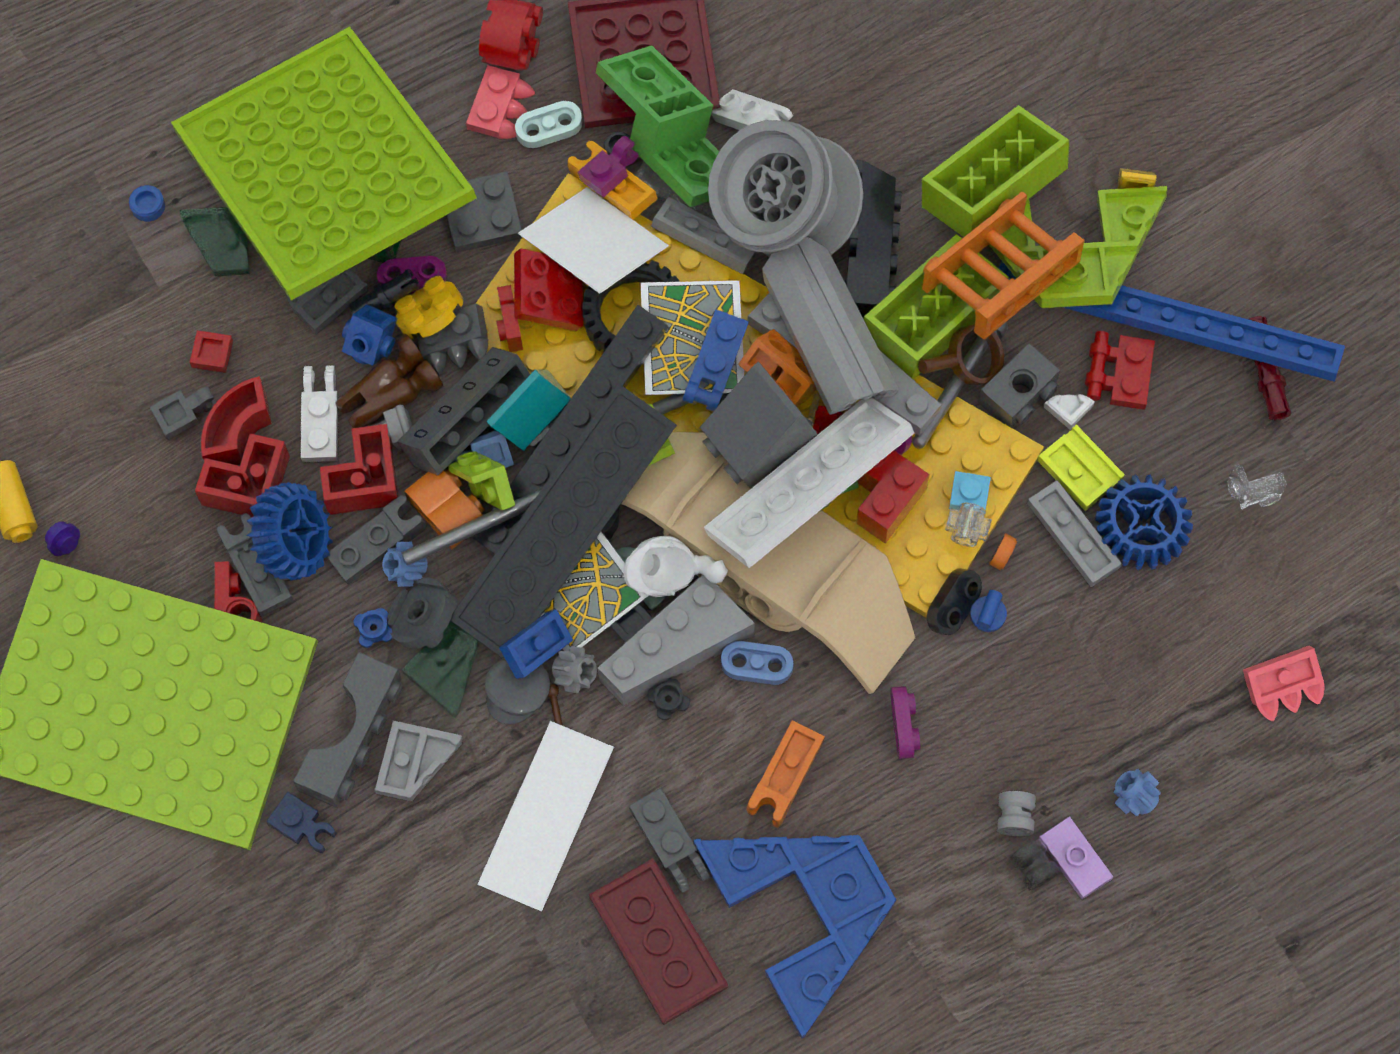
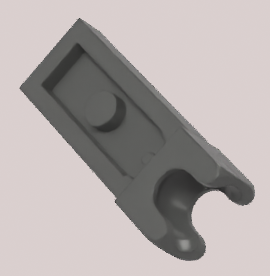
(371, 541)
(264, 589)

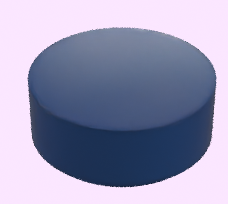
(147, 203)

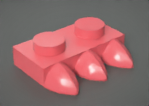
(496, 103)
(1284, 679)

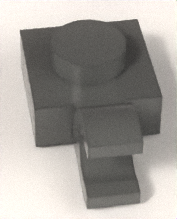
(178, 413)

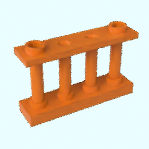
(1013, 293)

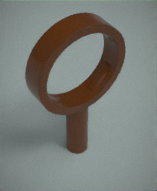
(954, 358)

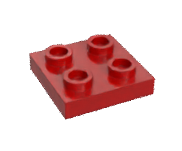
(546, 291)

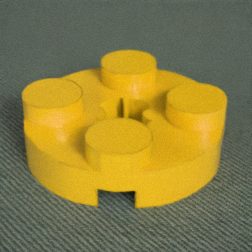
(428, 308)

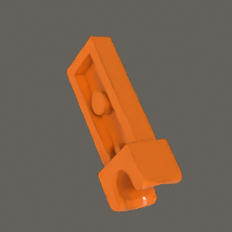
(786, 771)

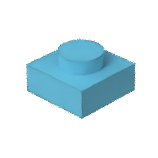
(969, 489)

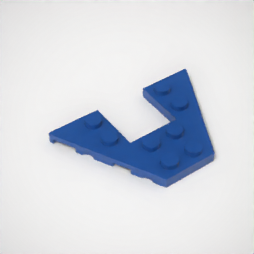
(840, 885)

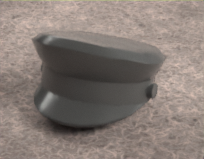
(515, 699)

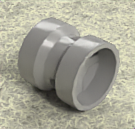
(1016, 813)

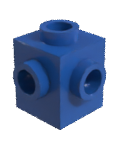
(369, 335)

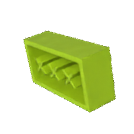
(995, 166)
(920, 324)

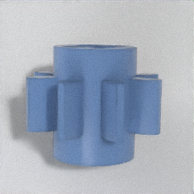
(396, 568)
(1136, 792)

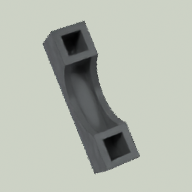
(329, 771)

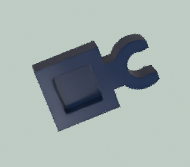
(297, 819)

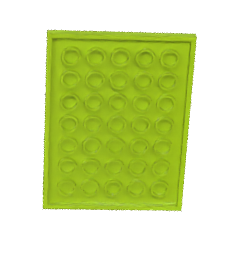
(322, 162)
(148, 703)

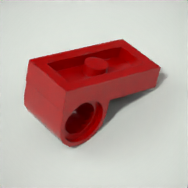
(226, 586)

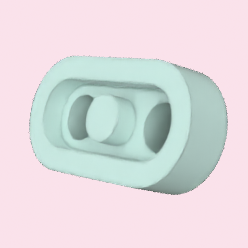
(547, 123)

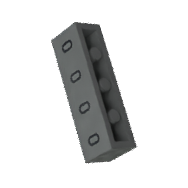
(463, 411)

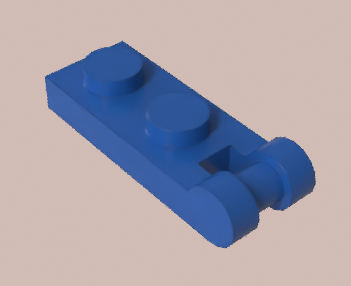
(716, 359)

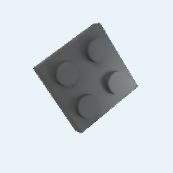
(489, 217)

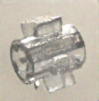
(968, 524)

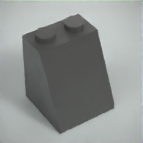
(756, 428)

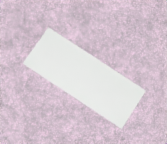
(545, 816)

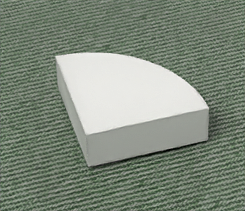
(1069, 408)

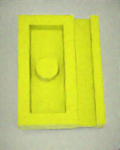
(1080, 467)

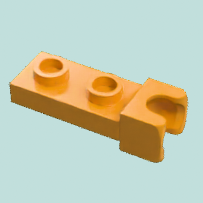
(629, 196)

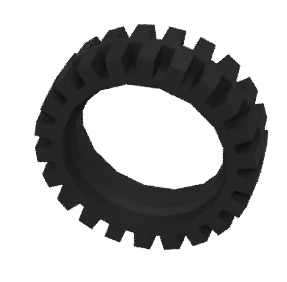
(593, 300)

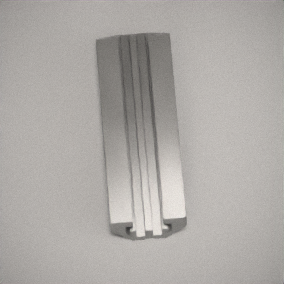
(826, 326)

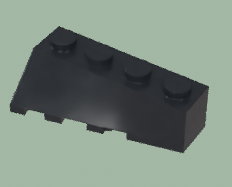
(872, 239)

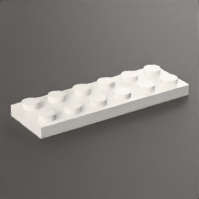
(808, 481)

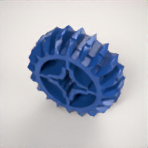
(283, 510)
(1162, 542)

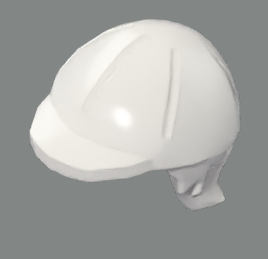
(666, 566)

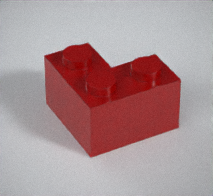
(367, 481)
(235, 486)
(894, 490)

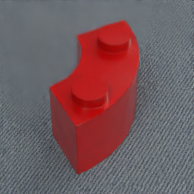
(232, 420)

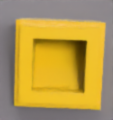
(1135, 179)

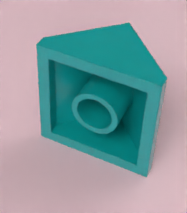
(530, 408)

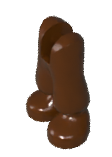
(386, 386)

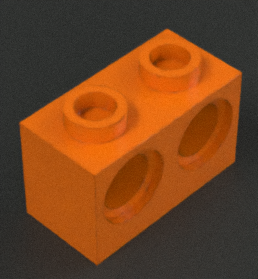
(782, 364)

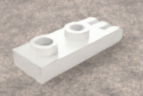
(741, 110)

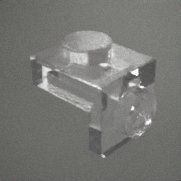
(1259, 491)

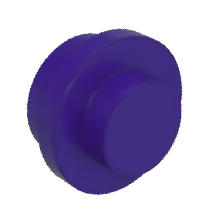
(62, 538)

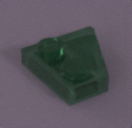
(218, 239)
(445, 668)

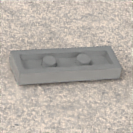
(701, 234)
(1074, 533)

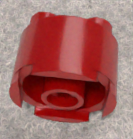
(510, 34)

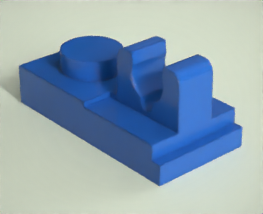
(536, 644)

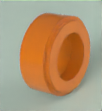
(1003, 552)

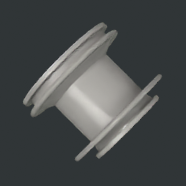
(761, 175)

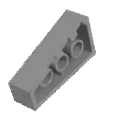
(675, 641)

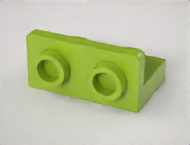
(485, 478)

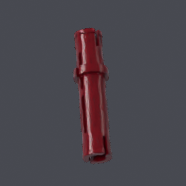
(1272, 385)

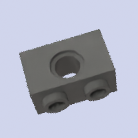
(1026, 368)

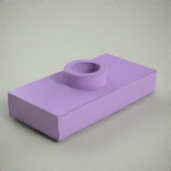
(1076, 858)

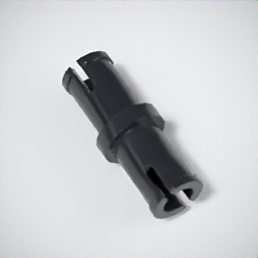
(387, 294)

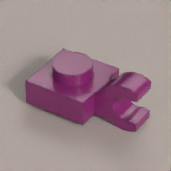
(606, 170)

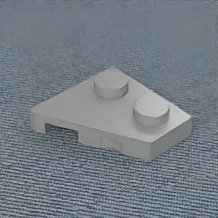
(413, 759)

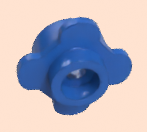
(365, 621)

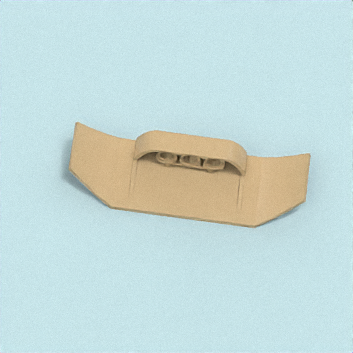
(811, 580)

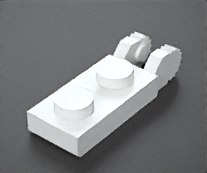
(319, 418)

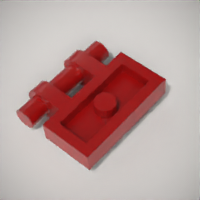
(1131, 371)

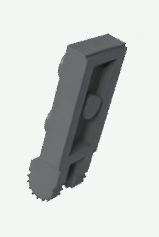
(667, 836)

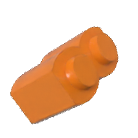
(442, 502)

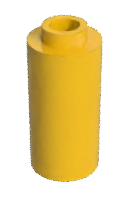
(16, 515)

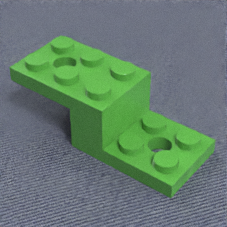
(668, 120)

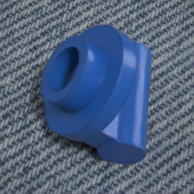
(989, 612)

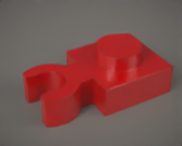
(508, 327)

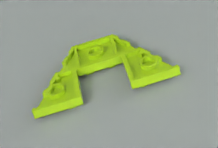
(1096, 280)

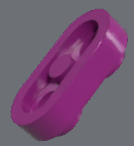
(416, 265)
(902, 707)

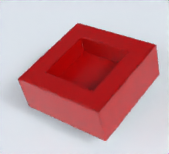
(211, 351)

